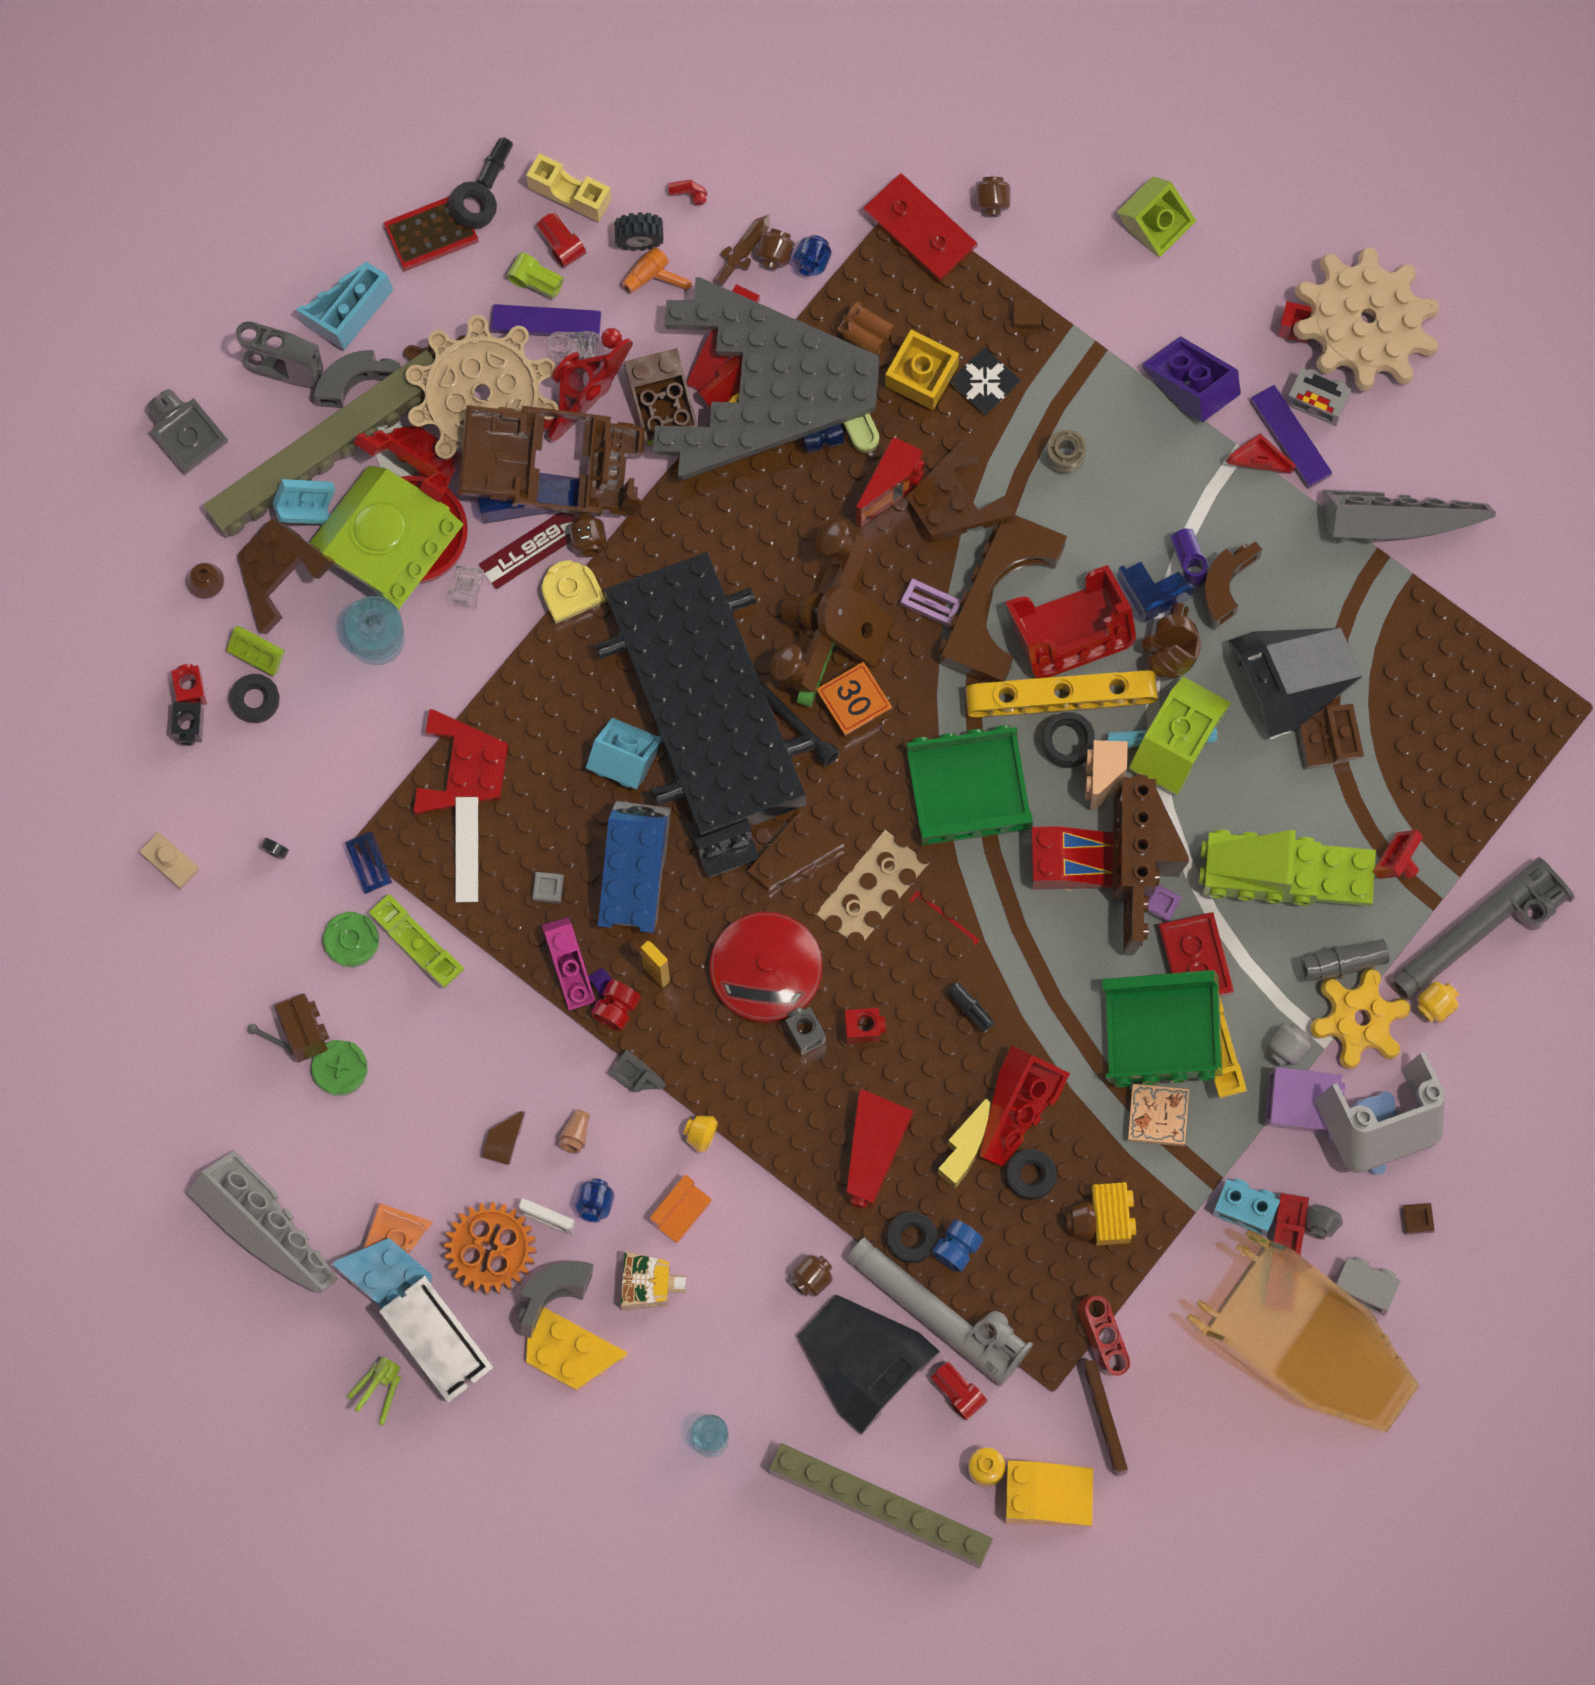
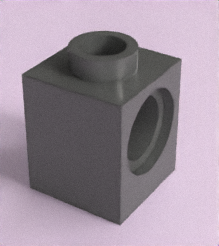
(808, 1041)

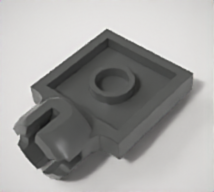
(184, 430)

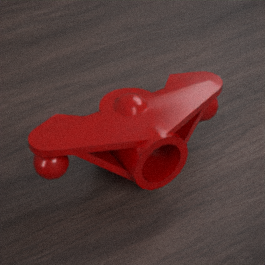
(570, 373)

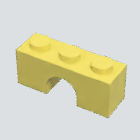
(552, 181)

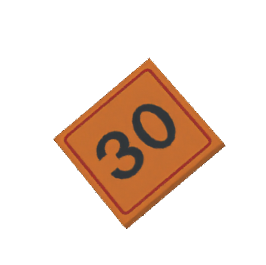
(854, 698)

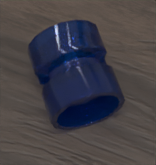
(831, 437)

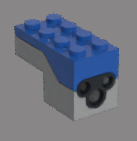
(634, 865)

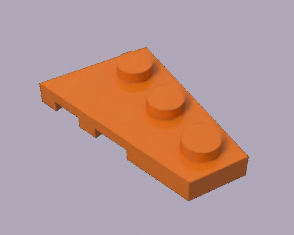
(398, 1226)

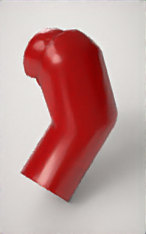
(691, 188)

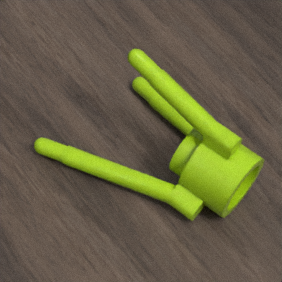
(383, 1374)

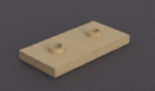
(871, 899)

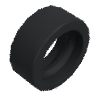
(1061, 719)

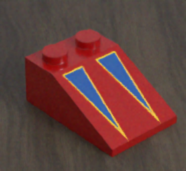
(1071, 858)

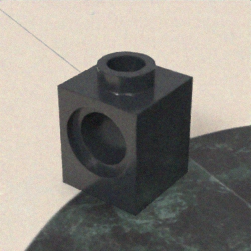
(187, 711)

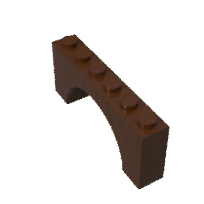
(1013, 547)

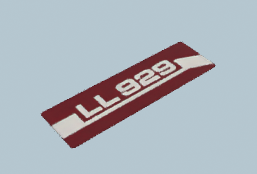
(528, 549)

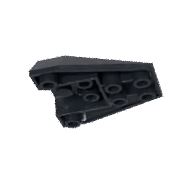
(1295, 673)
(863, 1358)

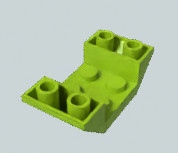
(1179, 734)

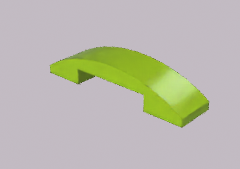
(416, 941)

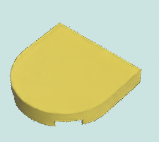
(570, 590)

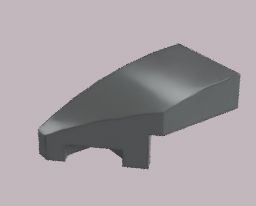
(635, 1073)

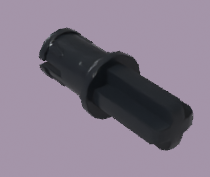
(495, 162)
(970, 1007)

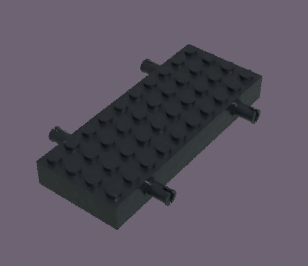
(705, 696)

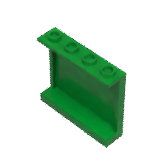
(969, 785)
(1163, 1028)

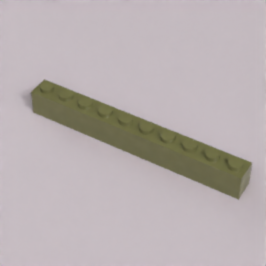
(317, 449)

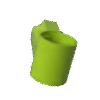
(529, 273)

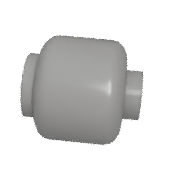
(1290, 1045)

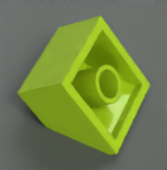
(1156, 215)

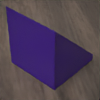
(599, 980)

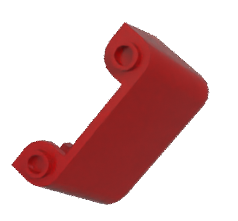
(1075, 626)

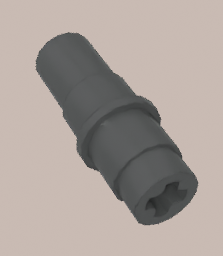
(1344, 960)

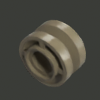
(1066, 439)

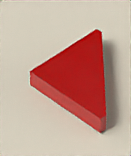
(1261, 454)

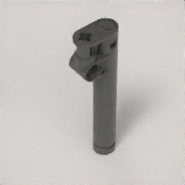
(1528, 890)

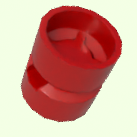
(614, 1008)

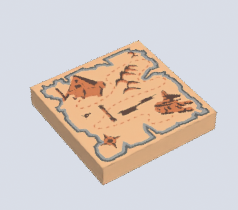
(1158, 1115)

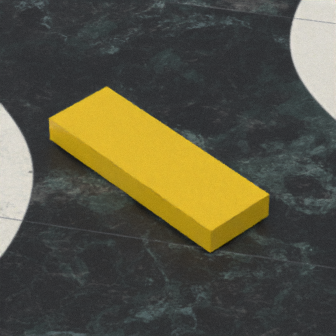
(655, 964)

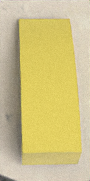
(966, 1145)

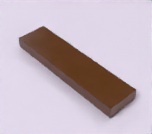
(1105, 1417)

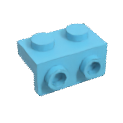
(303, 501)

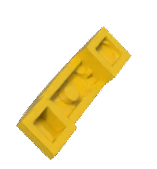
(1232, 1079)

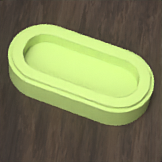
(862, 433)

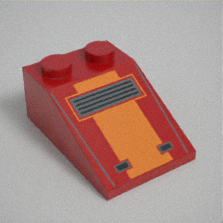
(892, 480)

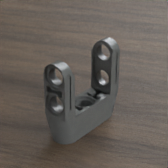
(300, 356)

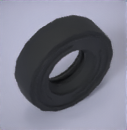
(464, 216)
(250, 682)
(1034, 1157)
(916, 1220)

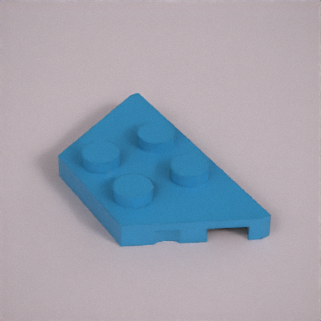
(381, 1270)

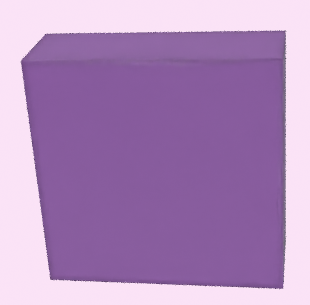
(1163, 903)

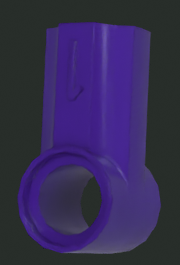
(1189, 556)

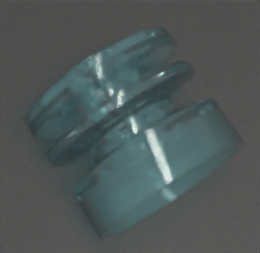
(386, 639)

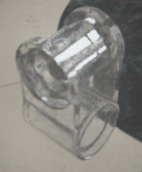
(574, 343)

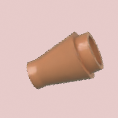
(574, 1134)

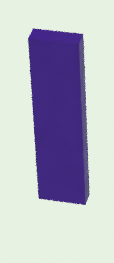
(544, 320)
(1291, 436)

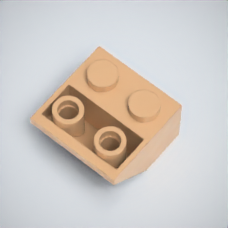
(1107, 767)

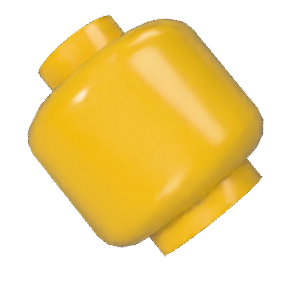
(1438, 1002)
(986, 1467)

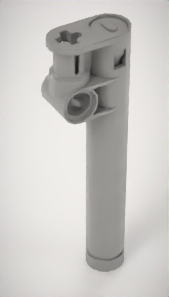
(992, 1352)

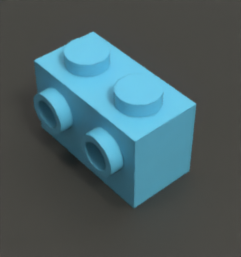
(1246, 1206)

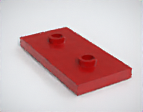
(920, 227)

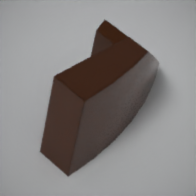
(503, 1138)

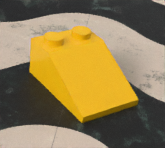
(1048, 1494)

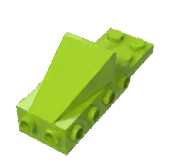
(1285, 869)

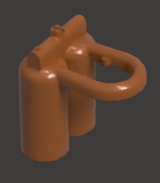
(865, 329)

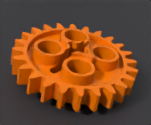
(466, 1241)

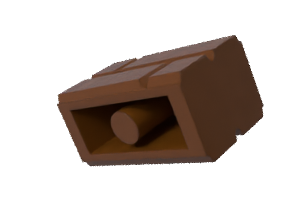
(301, 1028)

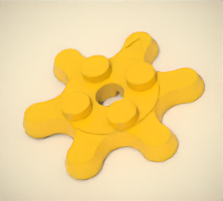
(1342, 1021)

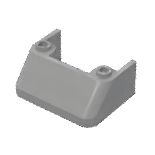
(1370, 1143)

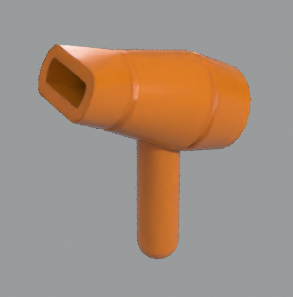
(650, 267)

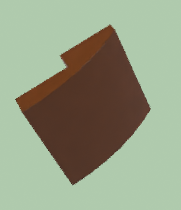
(1331, 737)

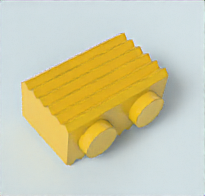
(1112, 1213)

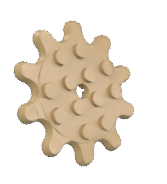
(1351, 340)
(473, 363)

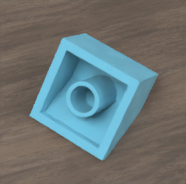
(623, 753)

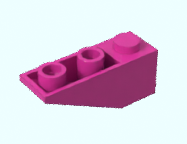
(568, 963)

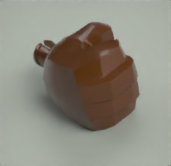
(1174, 644)

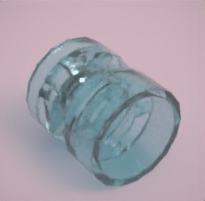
(710, 1436)

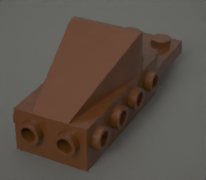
(1143, 850)

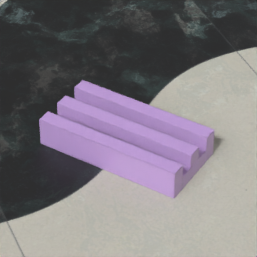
(914, 584)

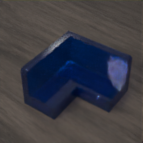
(1152, 598)

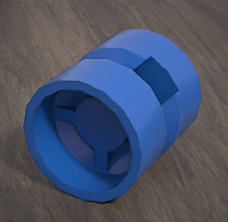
(957, 1246)

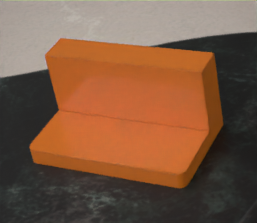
(680, 1209)

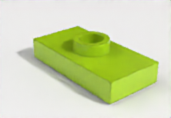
(255, 650)

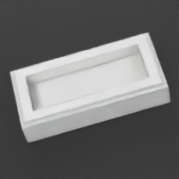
(547, 1216)

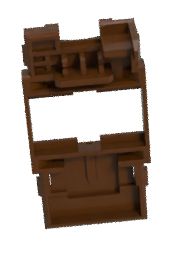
(502, 450)

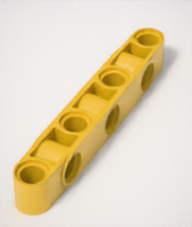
(1039, 695)

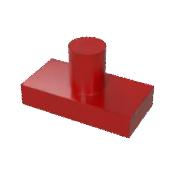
(1398, 856)

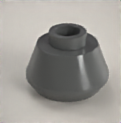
(1322, 1221)

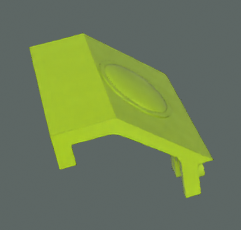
(387, 533)

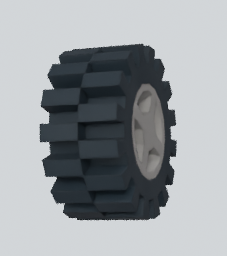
(639, 231)

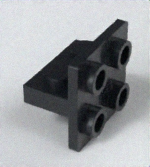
(725, 848)

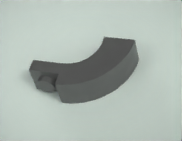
(348, 372)
(550, 1283)

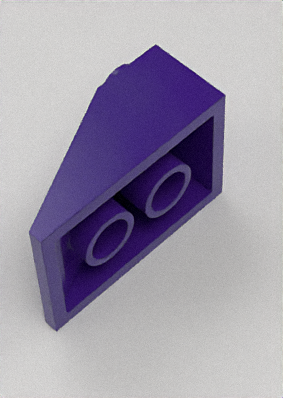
(1194, 378)

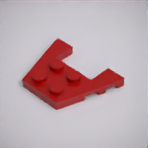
(417, 448)
(474, 769)

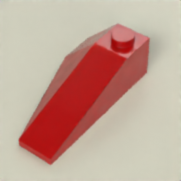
(1020, 1096)

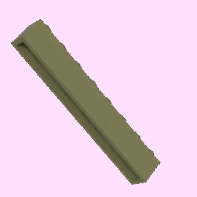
(880, 1505)

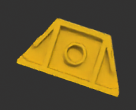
(569, 1351)

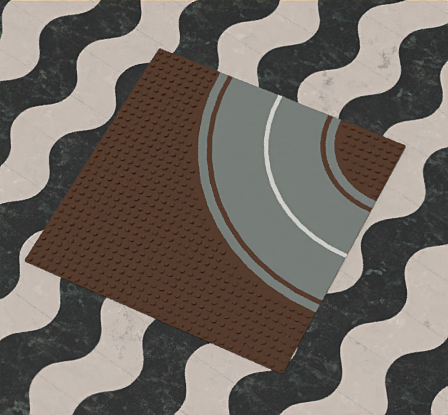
(1443, 713)

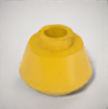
(700, 1132)

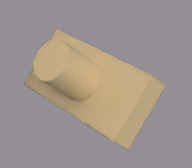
(169, 860)

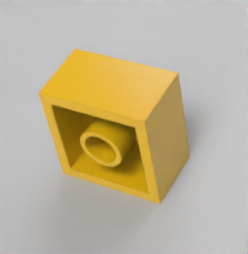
(922, 369)

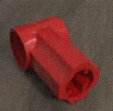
(564, 245)
(963, 1396)

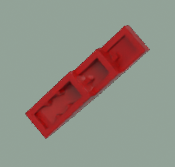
(708, 362)
(726, 384)
(1291, 1221)

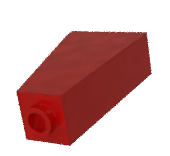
(876, 1140)

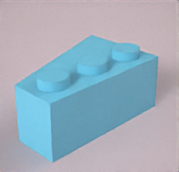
(348, 305)

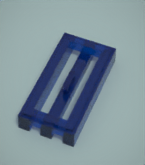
(386, 880)

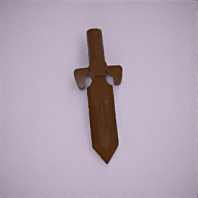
(742, 250)

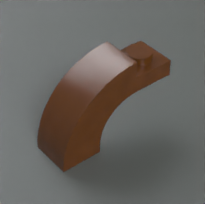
(1217, 596)

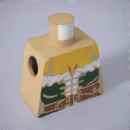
(648, 1282)

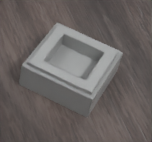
(548, 888)

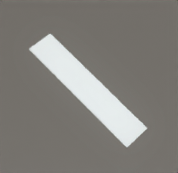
(466, 849)

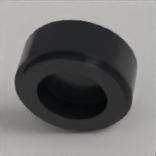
(274, 848)

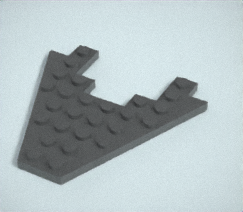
(789, 385)

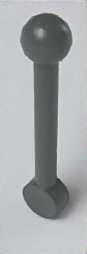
(253, 1029)

